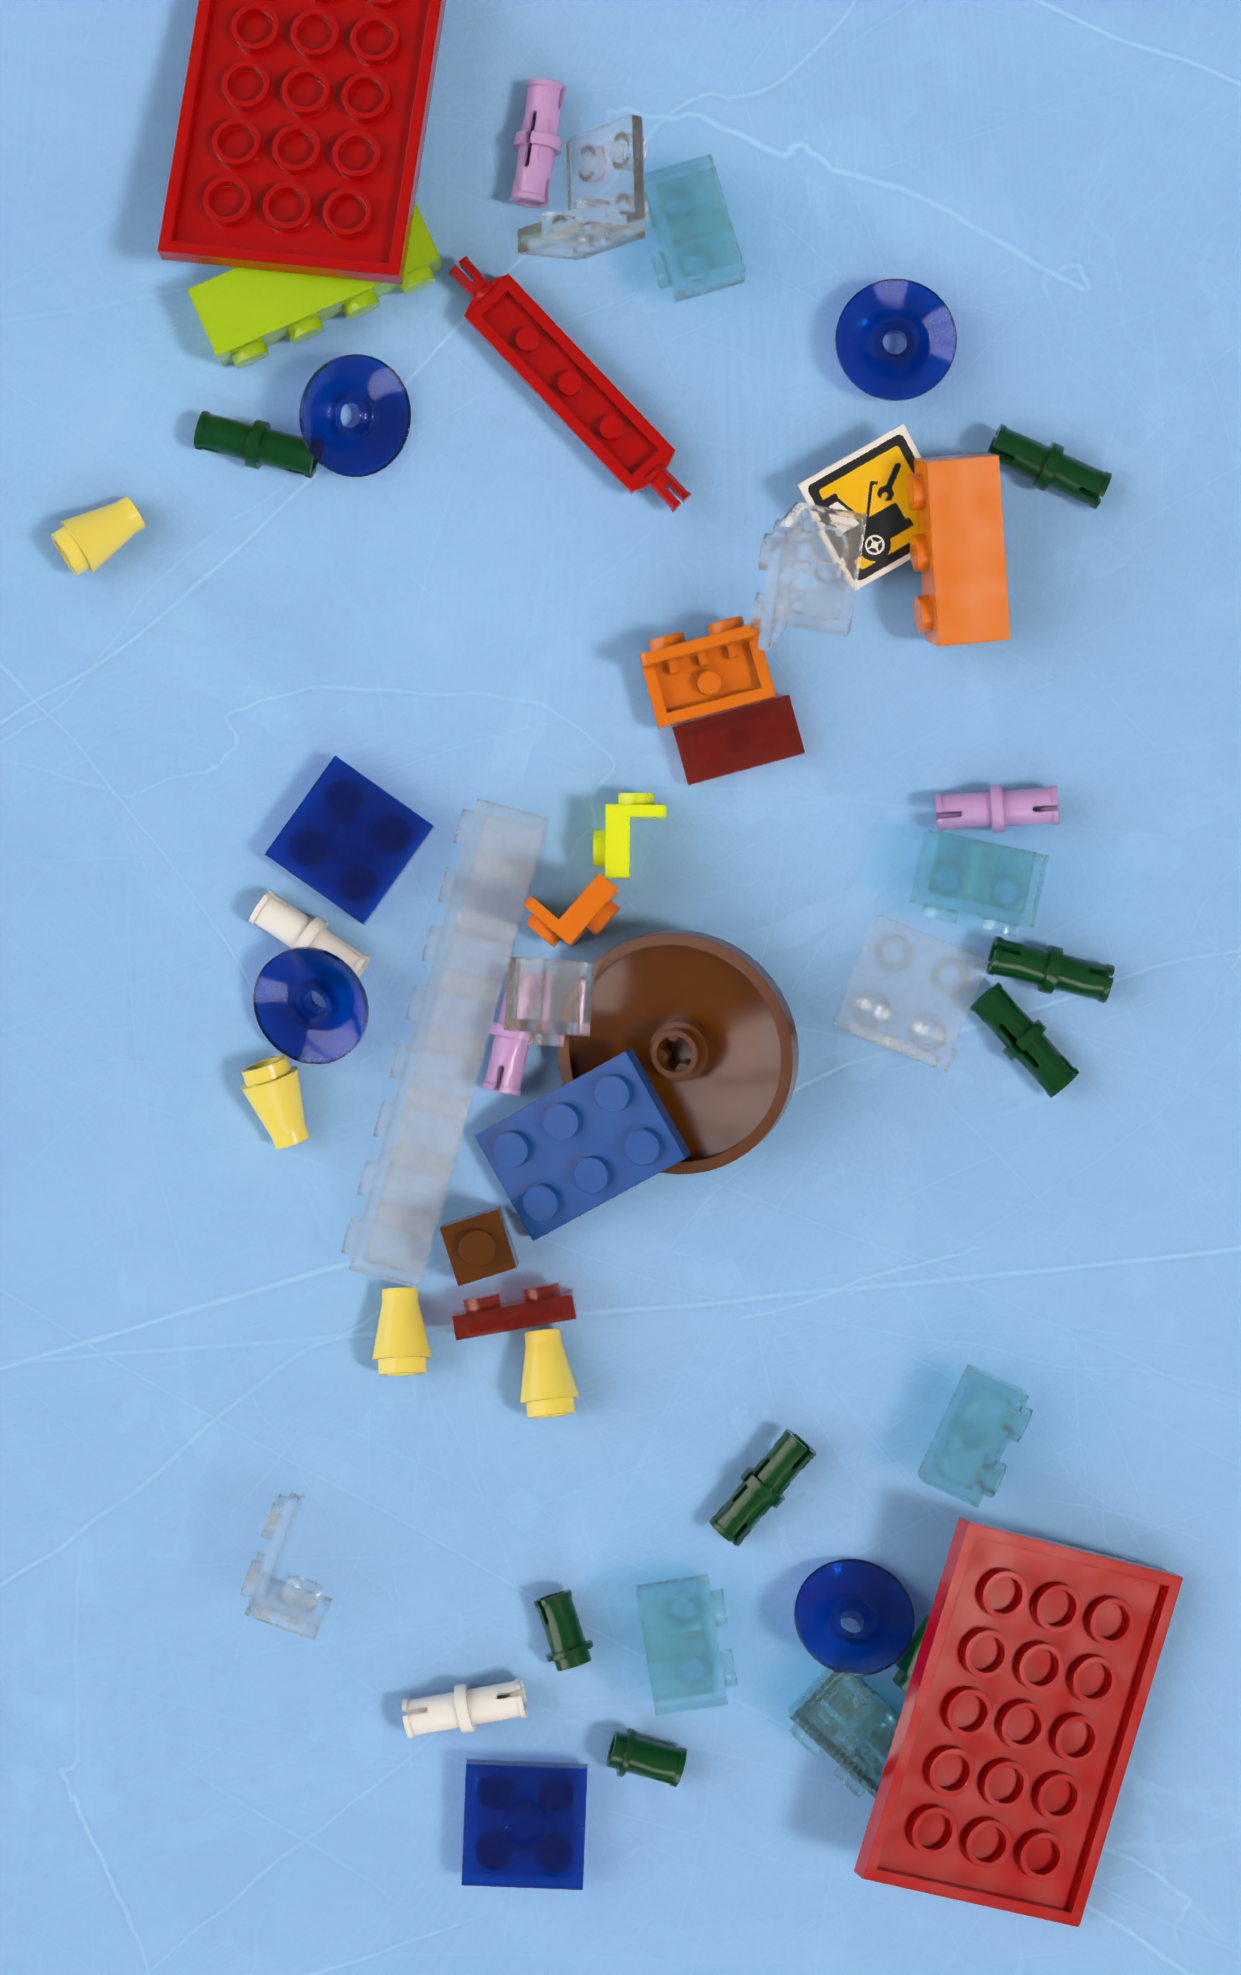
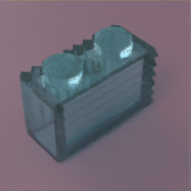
(849, 1725)

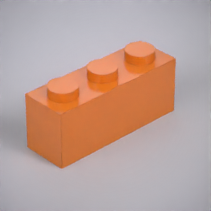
(959, 549)

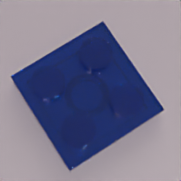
(349, 840)
(524, 1824)

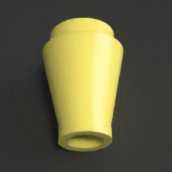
(96, 535)
(277, 1099)
(401, 1335)
(547, 1378)

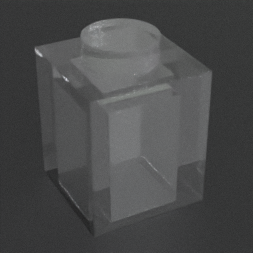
(549, 999)

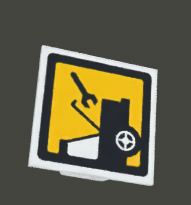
(873, 484)

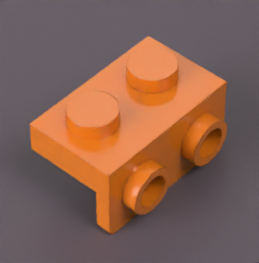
(706, 673)
(589, 911)

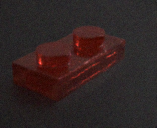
(738, 740)
(488, 1315)

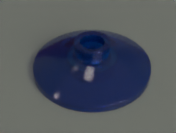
(901, 309)
(377, 422)
(295, 1021)
(857, 1592)

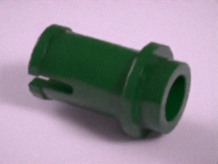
(563, 1630)
(646, 1758)

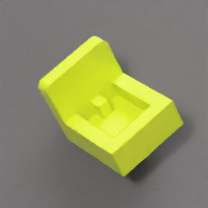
(612, 845)

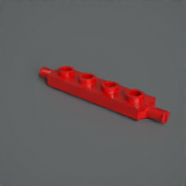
(569, 384)

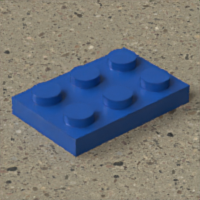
(582, 1144)

